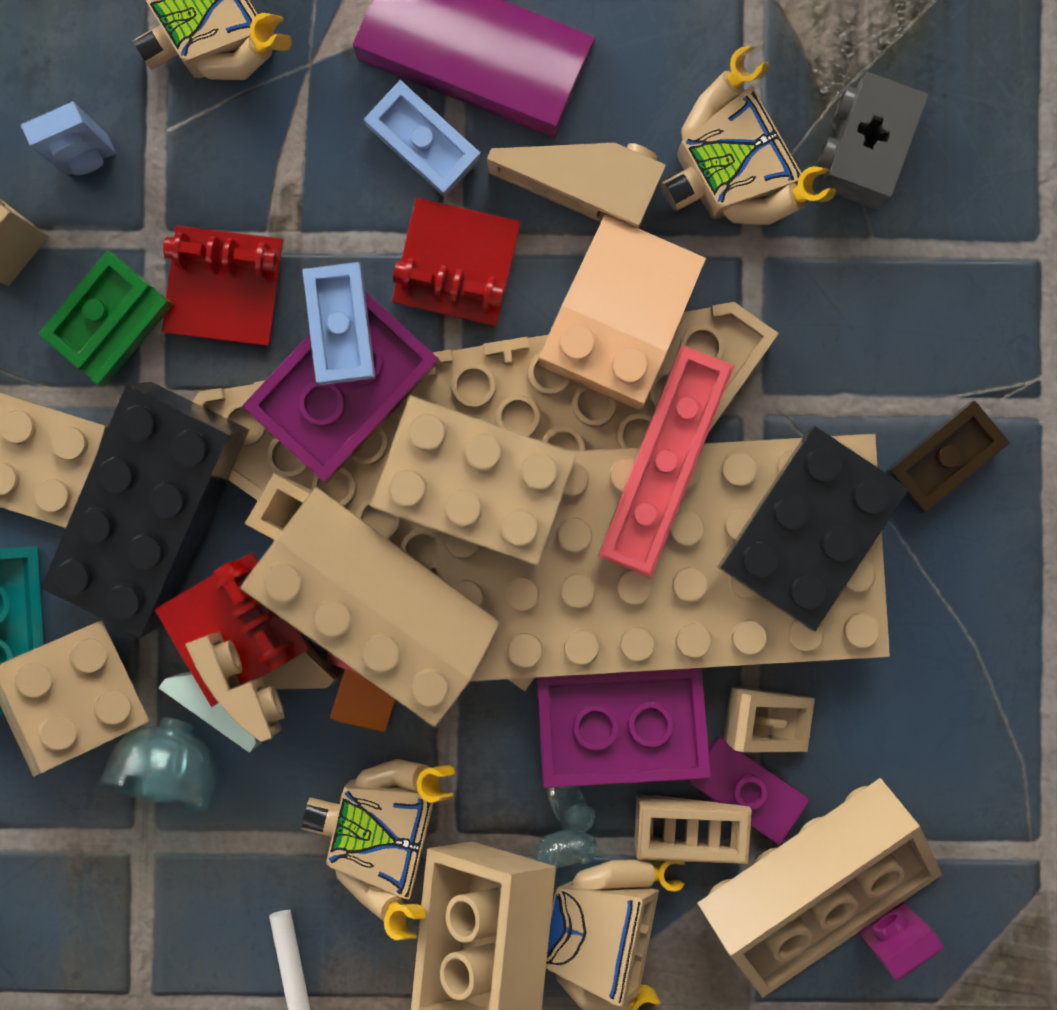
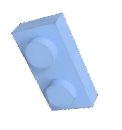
(422, 138)
(69, 139)
(339, 323)

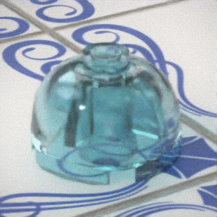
(163, 766)

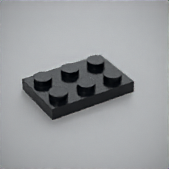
(813, 528)

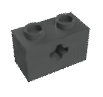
(891, 117)

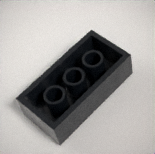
(144, 507)

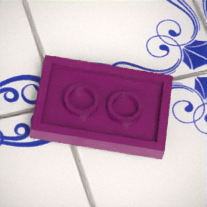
(334, 420)
(622, 728)

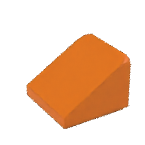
(362, 703)

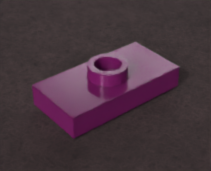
(745, 782)
(901, 941)

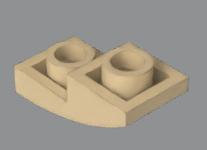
(248, 704)

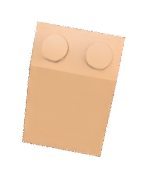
(621, 312)

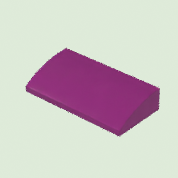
(479, 55)

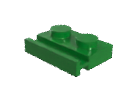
(105, 318)

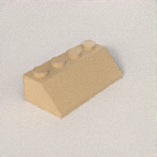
(372, 606)
(820, 886)

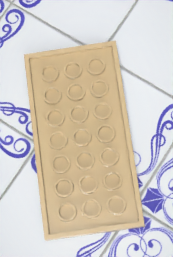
(603, 618)

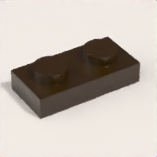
(948, 456)

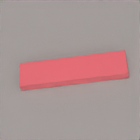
(665, 461)

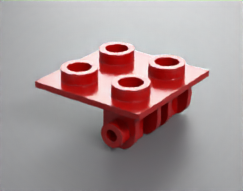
(455, 262)
(222, 285)
(221, 606)

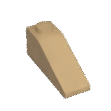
(585, 176)

